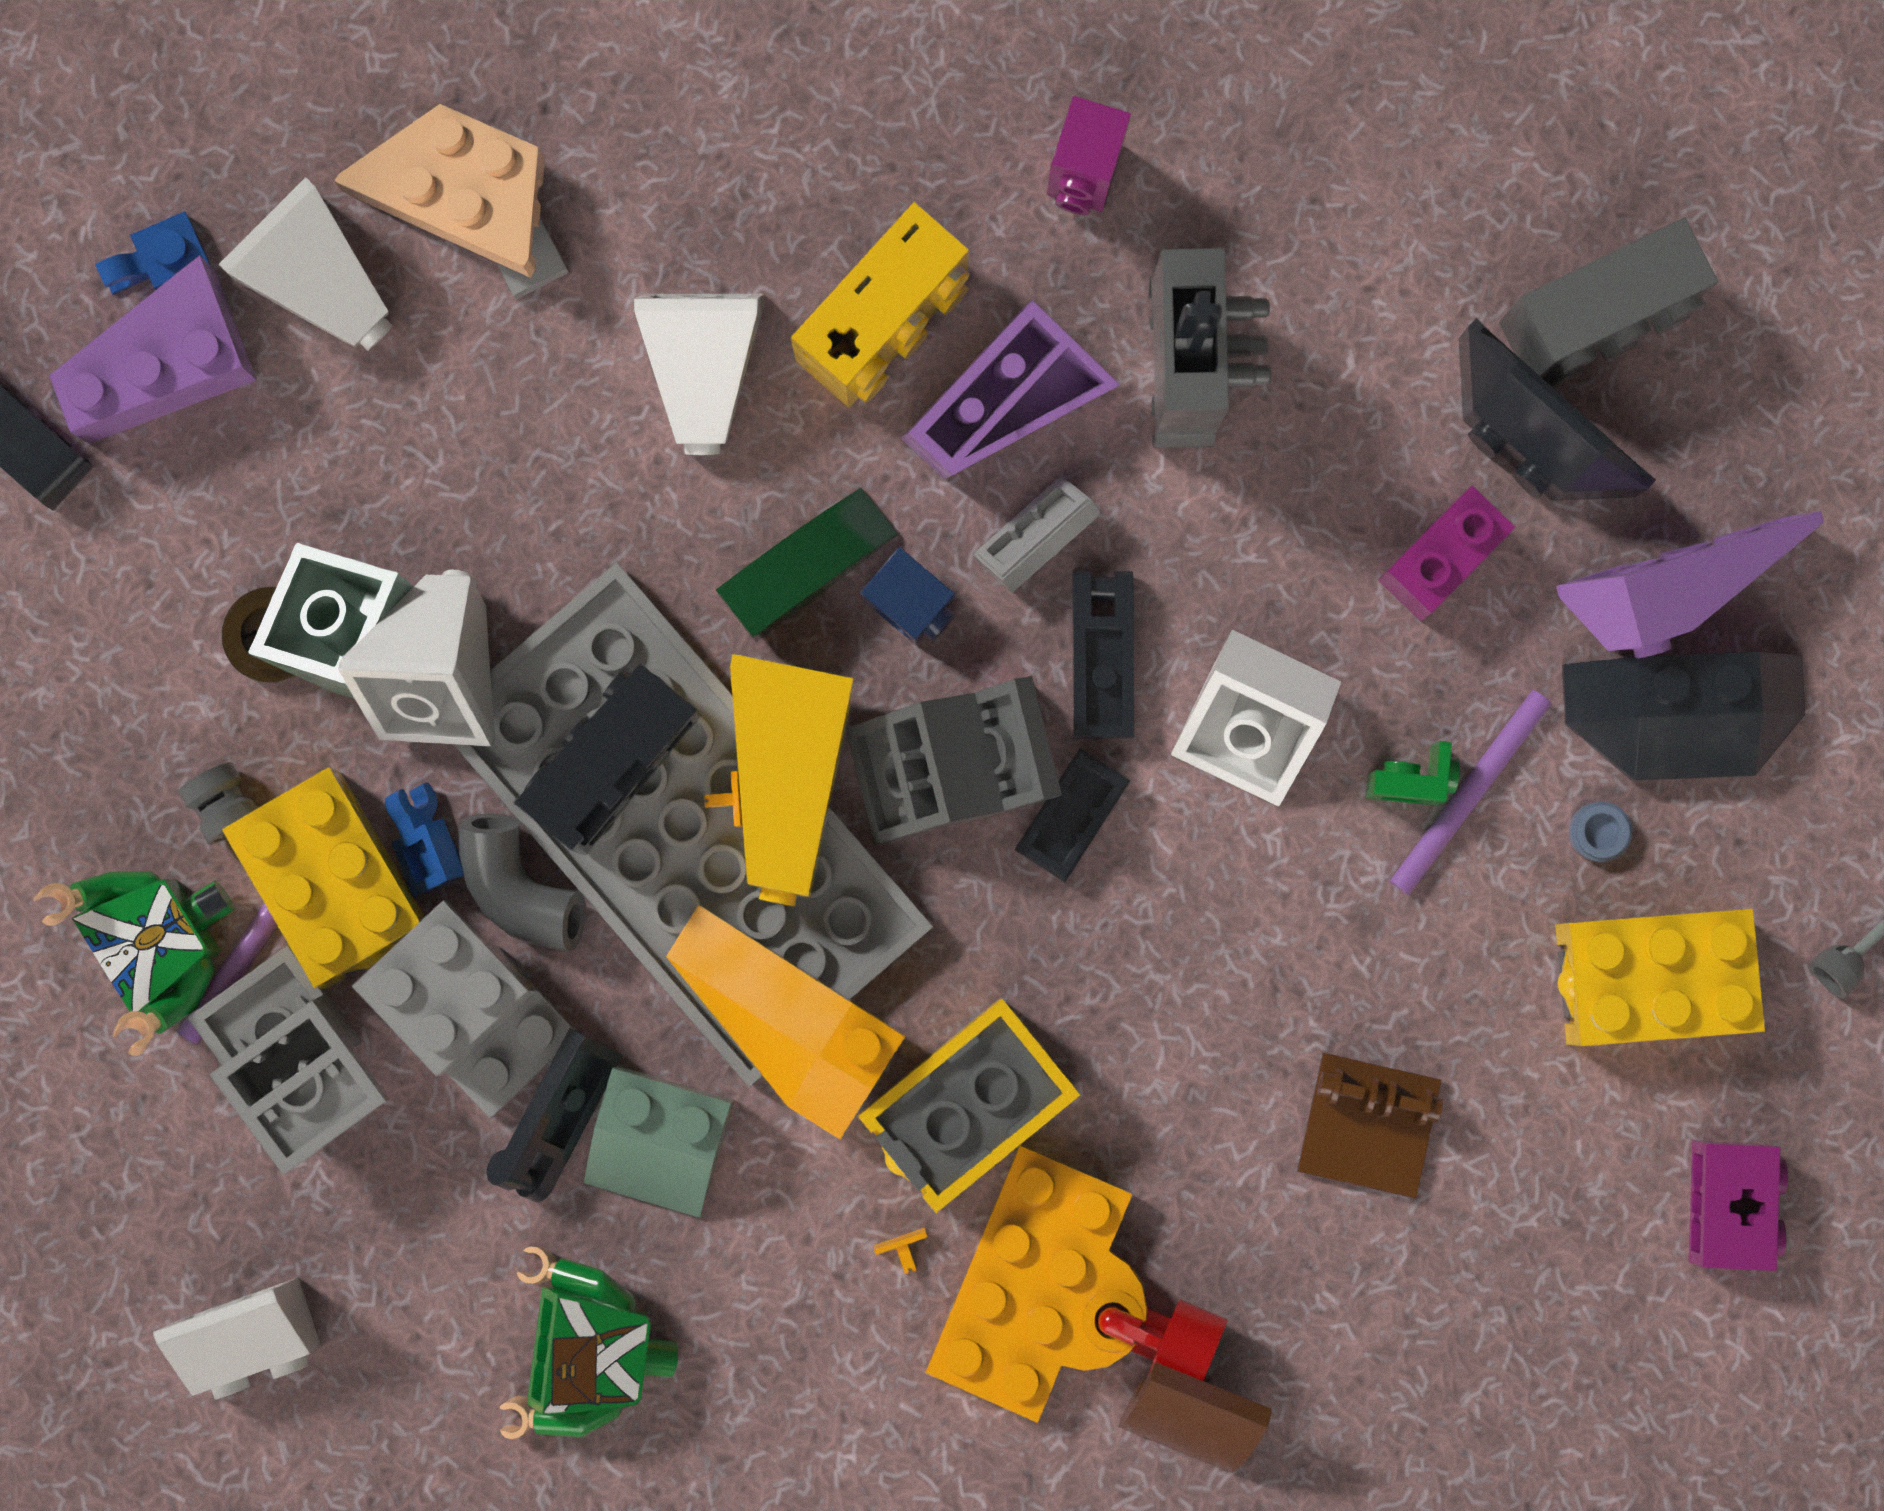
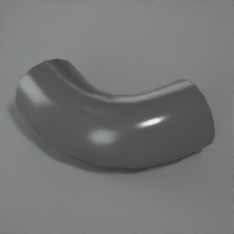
(508, 893)

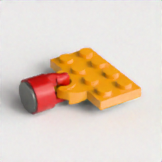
(1057, 1295)

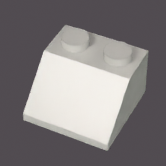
(1256, 718)
(241, 1339)

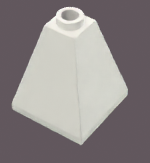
(310, 269)
(699, 360)
(427, 666)

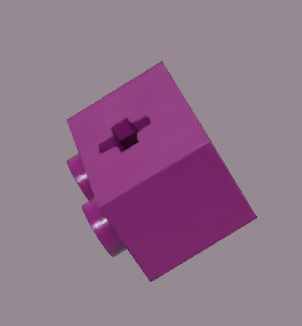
(1087, 156)
(1446, 553)
(1721, 1175)

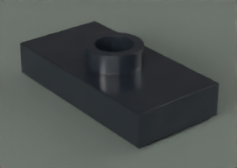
(1072, 820)

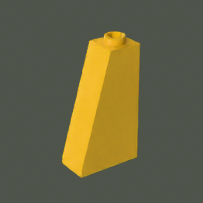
(788, 759)

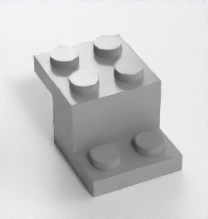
(465, 1009)
(287, 1060)

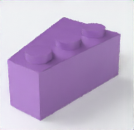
(155, 358)
(1007, 391)

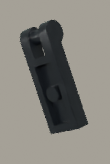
(1103, 657)
(554, 1118)

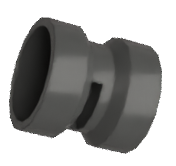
(216, 800)

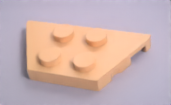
(458, 184)

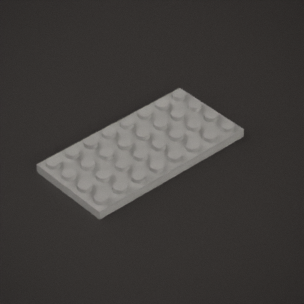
(665, 845)

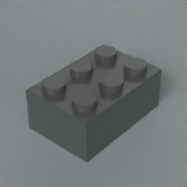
(1610, 303)

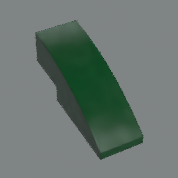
(806, 564)

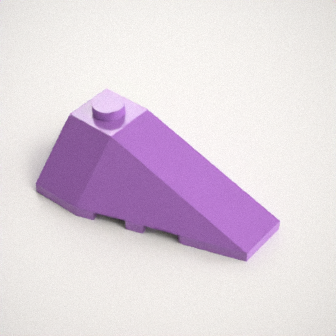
(1676, 593)

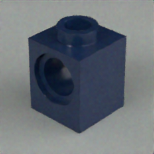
(910, 598)

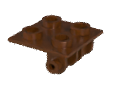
(1370, 1125)

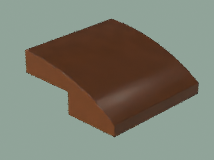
(1195, 1418)

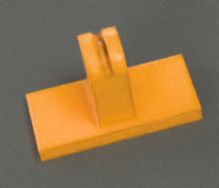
(728, 799)
(903, 1250)

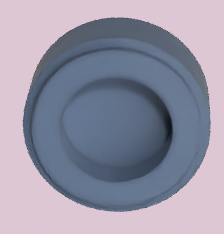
(1600, 832)

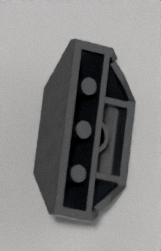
(1537, 428)
(1685, 711)

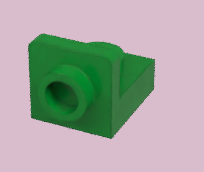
(1404, 783)

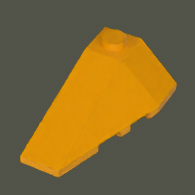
(794, 1029)

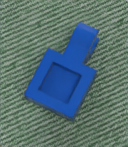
(160, 254)
(425, 846)

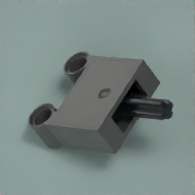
(1194, 346)

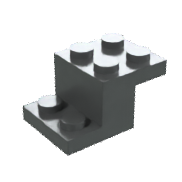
(953, 760)

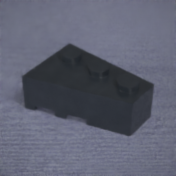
(607, 759)

